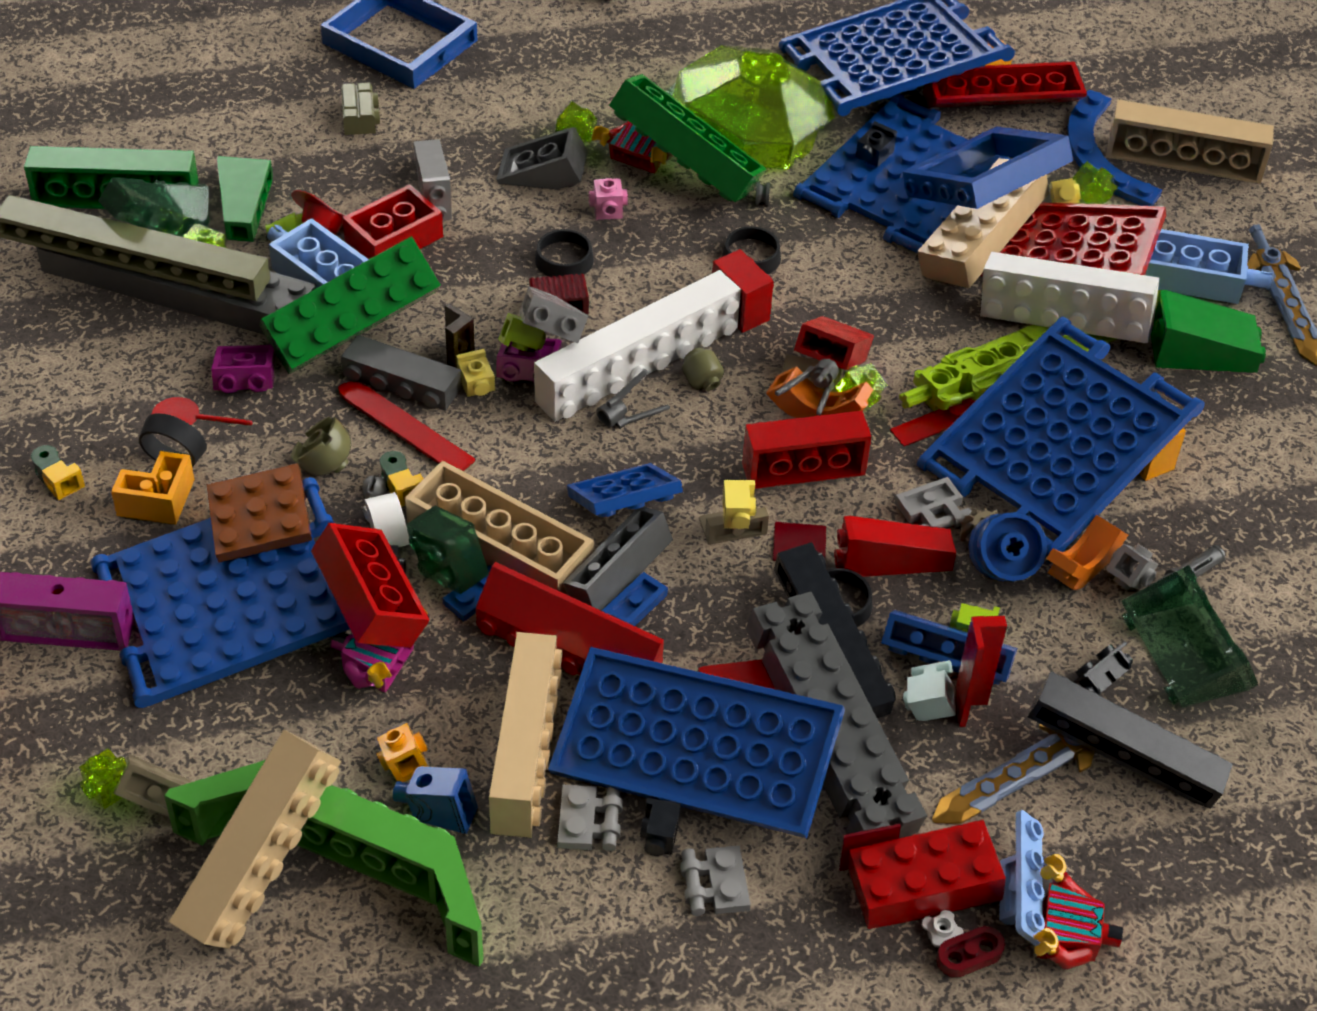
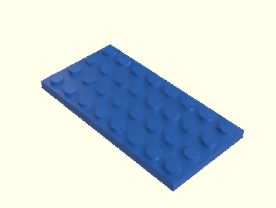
(698, 741)

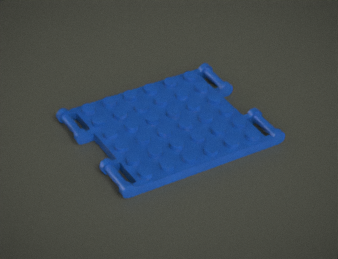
(894, 50)
(880, 191)
(1061, 433)
(220, 617)

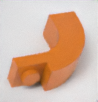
(805, 397)
(1087, 555)

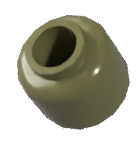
(703, 369)

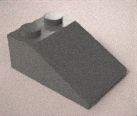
(545, 161)

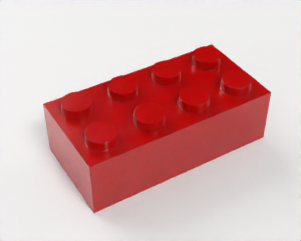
(806, 449)
(369, 586)
(926, 874)

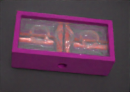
(65, 611)

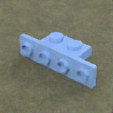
(1024, 884)

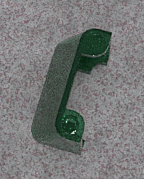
(1188, 640)

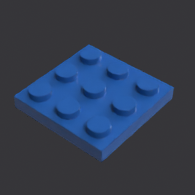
(625, 489)

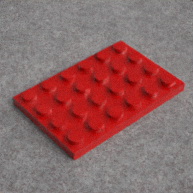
(1091, 235)

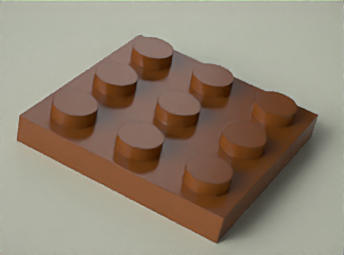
(258, 512)

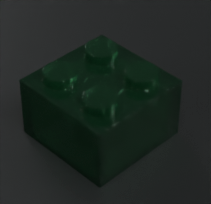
(447, 549)

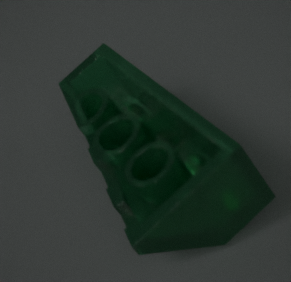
(157, 204)

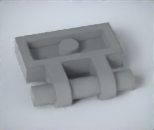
(932, 499)
(578, 815)
(726, 880)

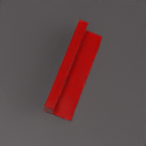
(979, 663)

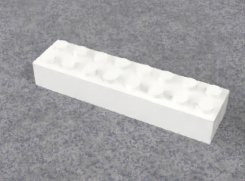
(640, 341)

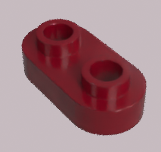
(967, 950)

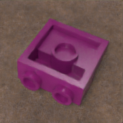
(518, 364)
(243, 368)

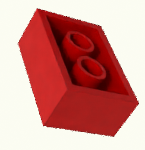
(392, 221)

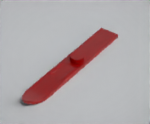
(930, 423)
(404, 425)

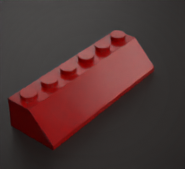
(1008, 85)
(521, 604)

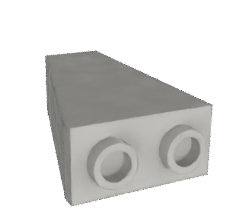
(433, 175)
(552, 315)

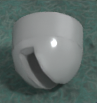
(379, 487)

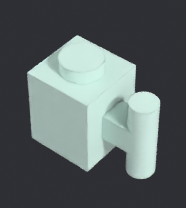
(931, 692)

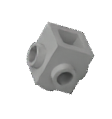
(1122, 566)

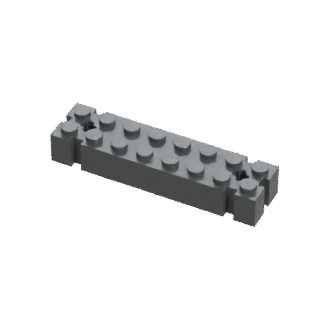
(863, 769)

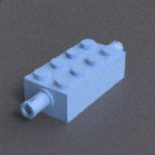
(311, 253)
(1204, 267)

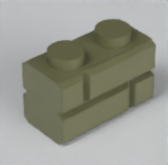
(358, 108)

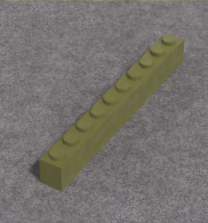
(134, 248)

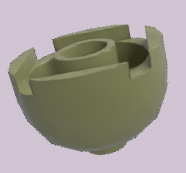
(324, 449)

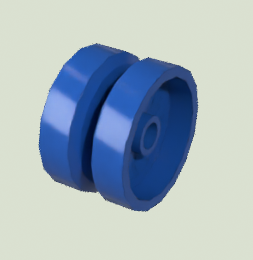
(1025, 542)

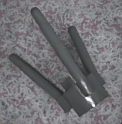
(821, 376)
(614, 410)

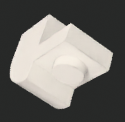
(387, 515)

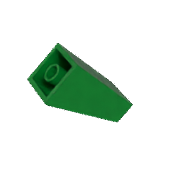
(1204, 336)

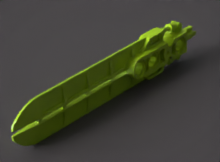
(973, 370)

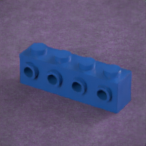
(936, 643)

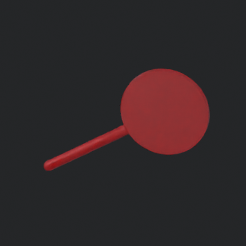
(189, 412)

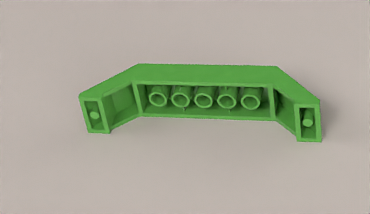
(357, 835)

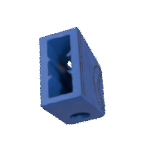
(439, 797)

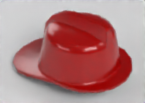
(318, 211)

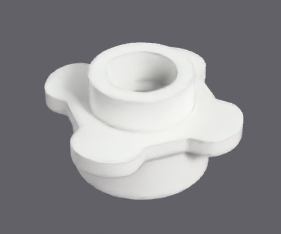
(933, 925)

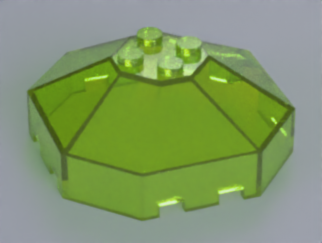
(756, 102)

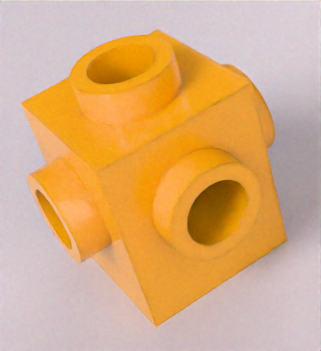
(399, 747)

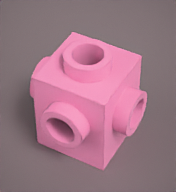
(608, 193)

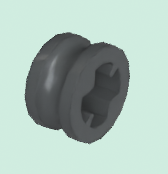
(762, 193)

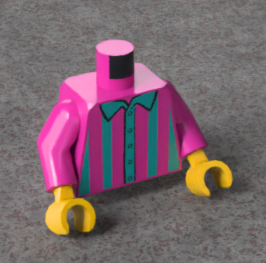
(369, 663)

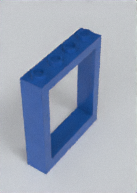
(460, 31)
(1033, 155)

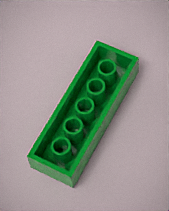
(687, 137)
(80, 174)
(349, 305)

